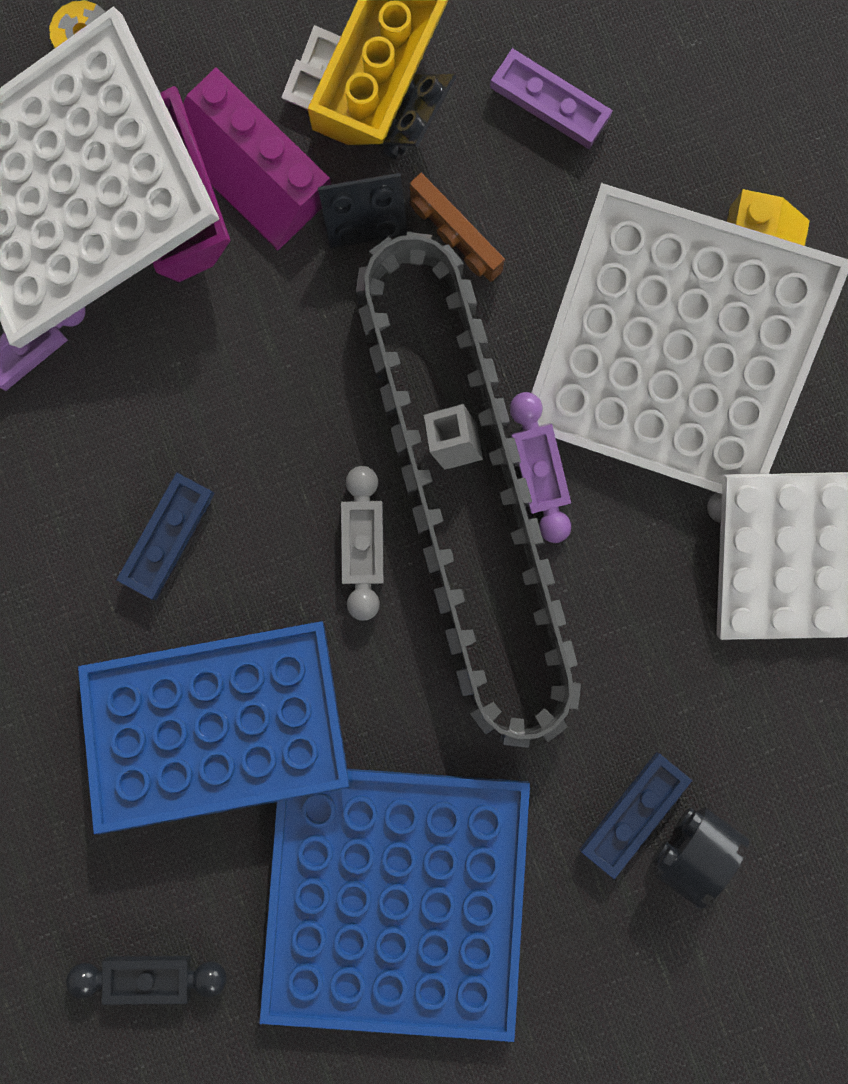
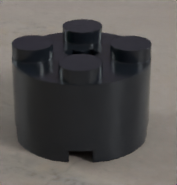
(700, 857)

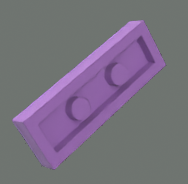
(550, 98)

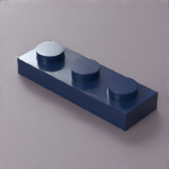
(165, 536)
(635, 815)

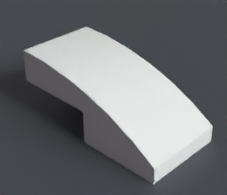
(309, 71)

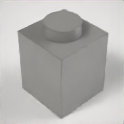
(453, 437)

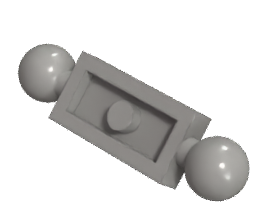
(362, 543)

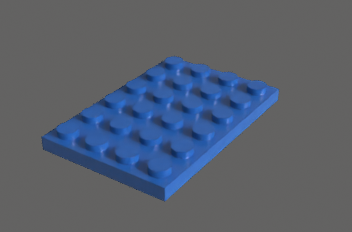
(211, 728)

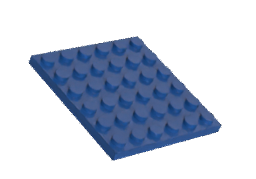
(398, 907)

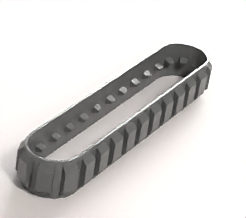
(421, 250)

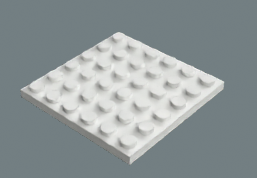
(87, 178)
(684, 339)

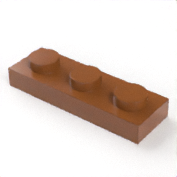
(455, 228)

